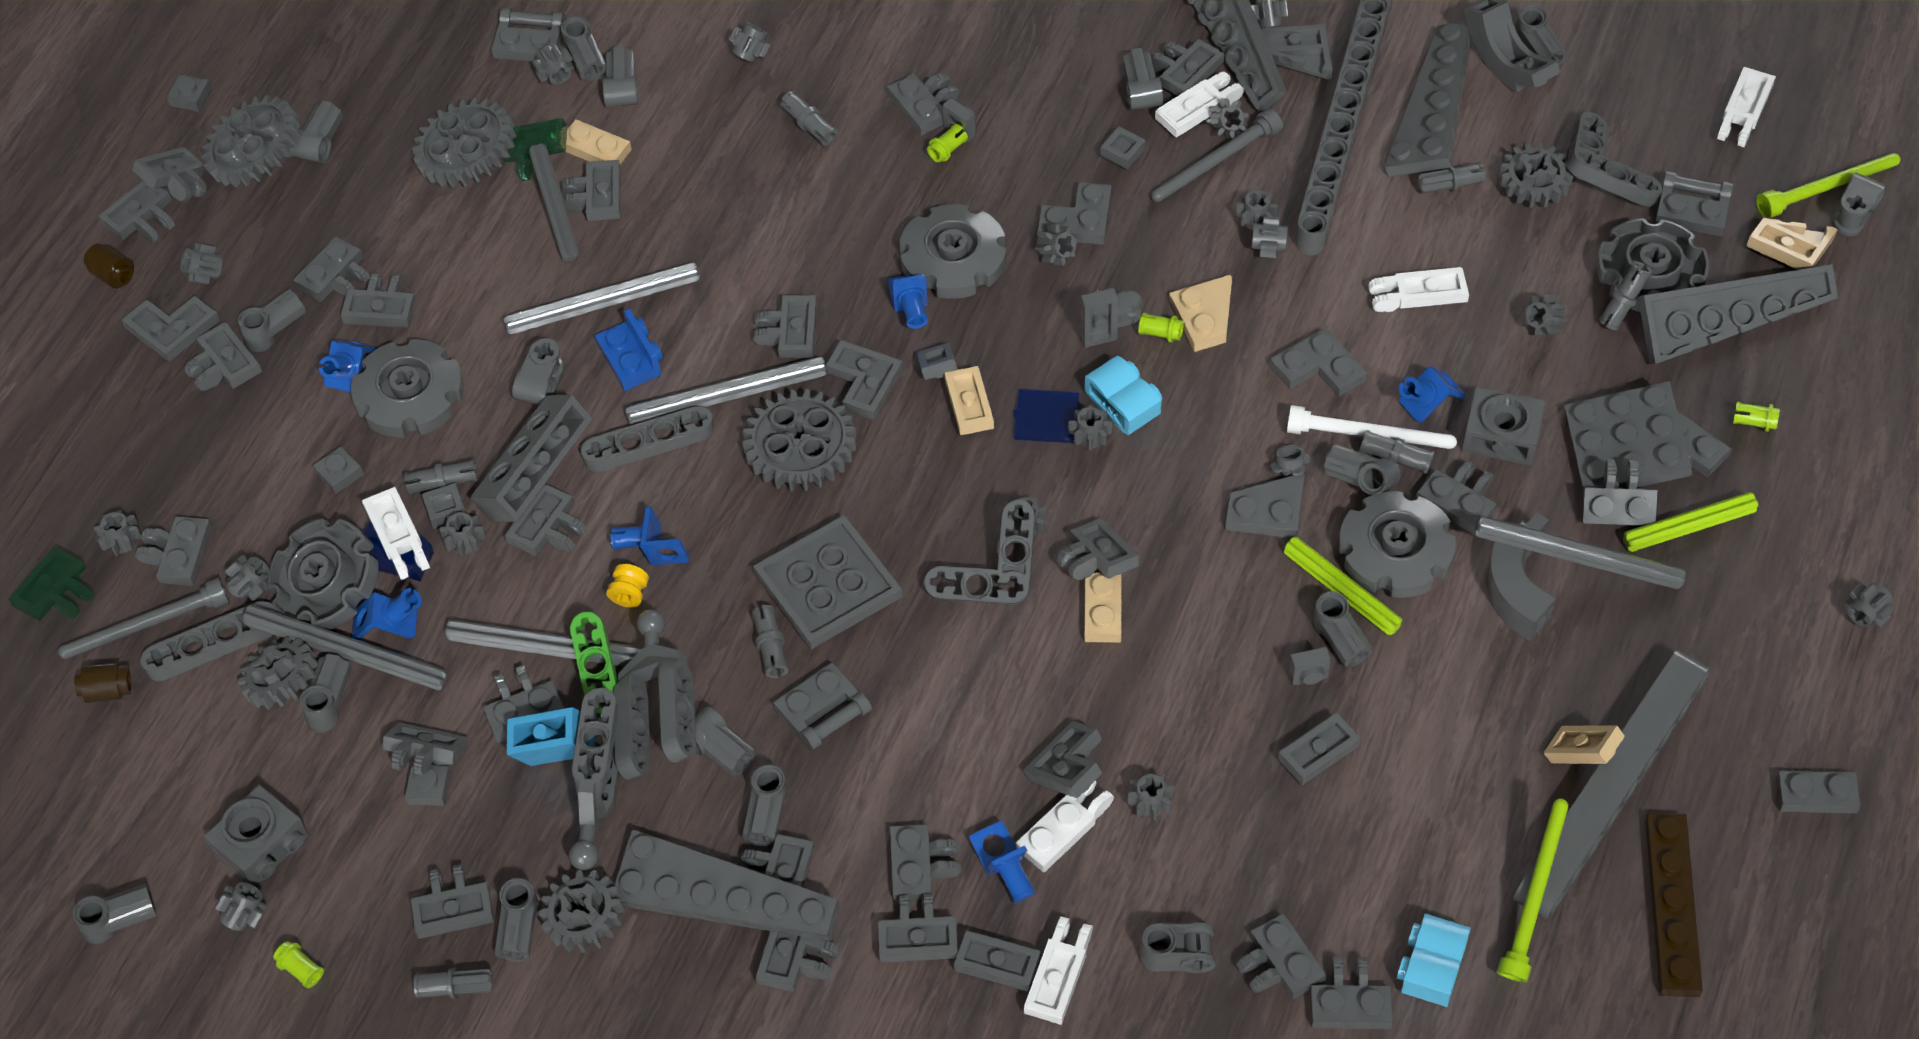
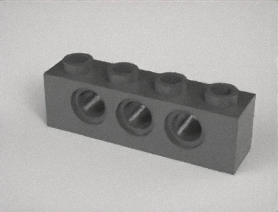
(531, 458)

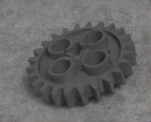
(251, 141)
(464, 142)
(799, 440)

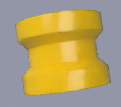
(627, 585)

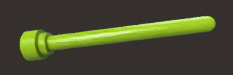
(1774, 202)
(1515, 963)

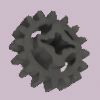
(1535, 175)
(278, 673)
(577, 926)

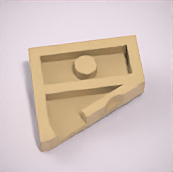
(1791, 242)
(1204, 311)

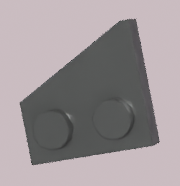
(1301, 48)
(1267, 508)

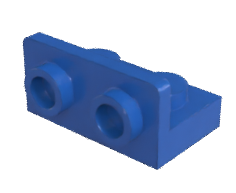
(630, 352)

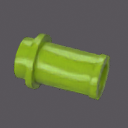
(942, 147)
(1161, 327)
(1759, 416)
(291, 958)

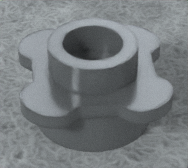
(1290, 461)

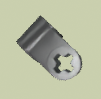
(1858, 204)
(539, 372)
(1180, 946)

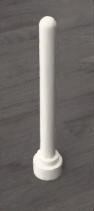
(1302, 420)

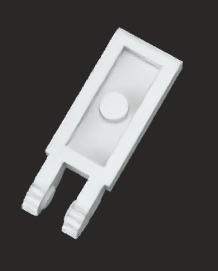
(1746, 103)
(1193, 105)
(1419, 289)
(394, 529)
(1062, 828)
(1057, 974)

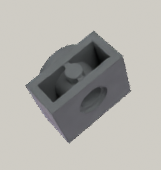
(1503, 426)
(256, 856)

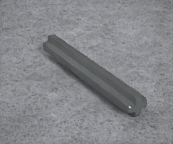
(554, 202)

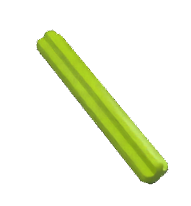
(1690, 521)
(1339, 582)

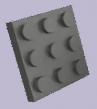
(1627, 427)
(827, 581)

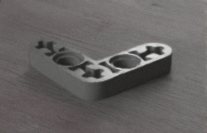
(1590, 164)
(1006, 569)

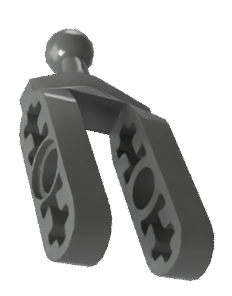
(675, 698)
(593, 784)

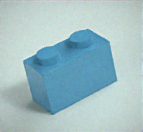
(544, 736)

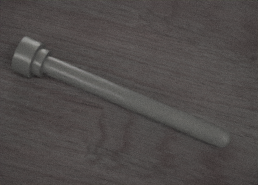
(1266, 124)
(211, 595)

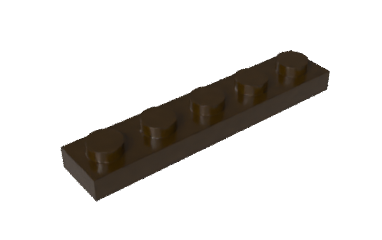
(1673, 905)

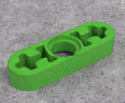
(580, 641)

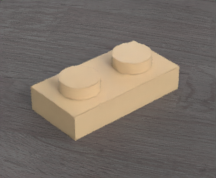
(595, 144)
(969, 400)
(1102, 608)
(1584, 744)

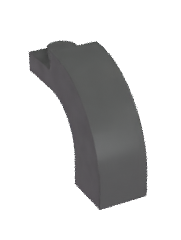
(1502, 48)
(1512, 594)

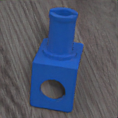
(911, 296)
(343, 363)
(1427, 392)
(647, 538)
(388, 614)
(1006, 863)

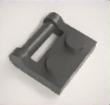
(523, 42)
(1695, 212)
(817, 698)

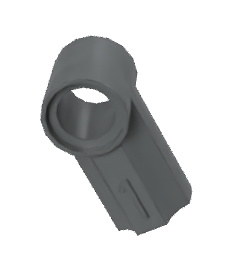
(1537, 35)
(583, 48)
(620, 83)
(1142, 86)
(317, 133)
(262, 323)
(1360, 469)
(1340, 631)
(325, 693)
(721, 743)
(765, 807)
(115, 912)
(516, 922)

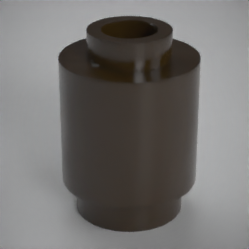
(109, 265)
(103, 682)

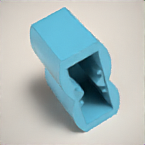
(1123, 394)
(1435, 959)

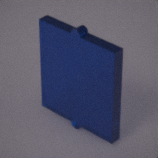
(1045, 415)

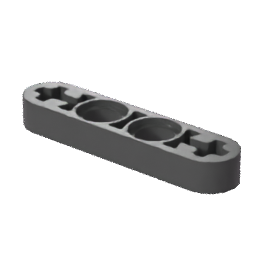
(645, 433)
(212, 645)

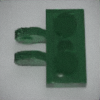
(551, 133)
(48, 584)

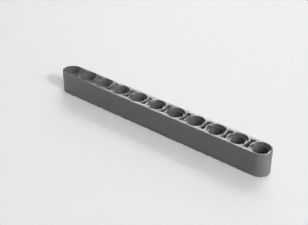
(1342, 126)

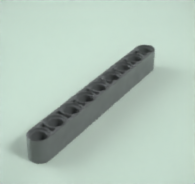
(1616, 781)

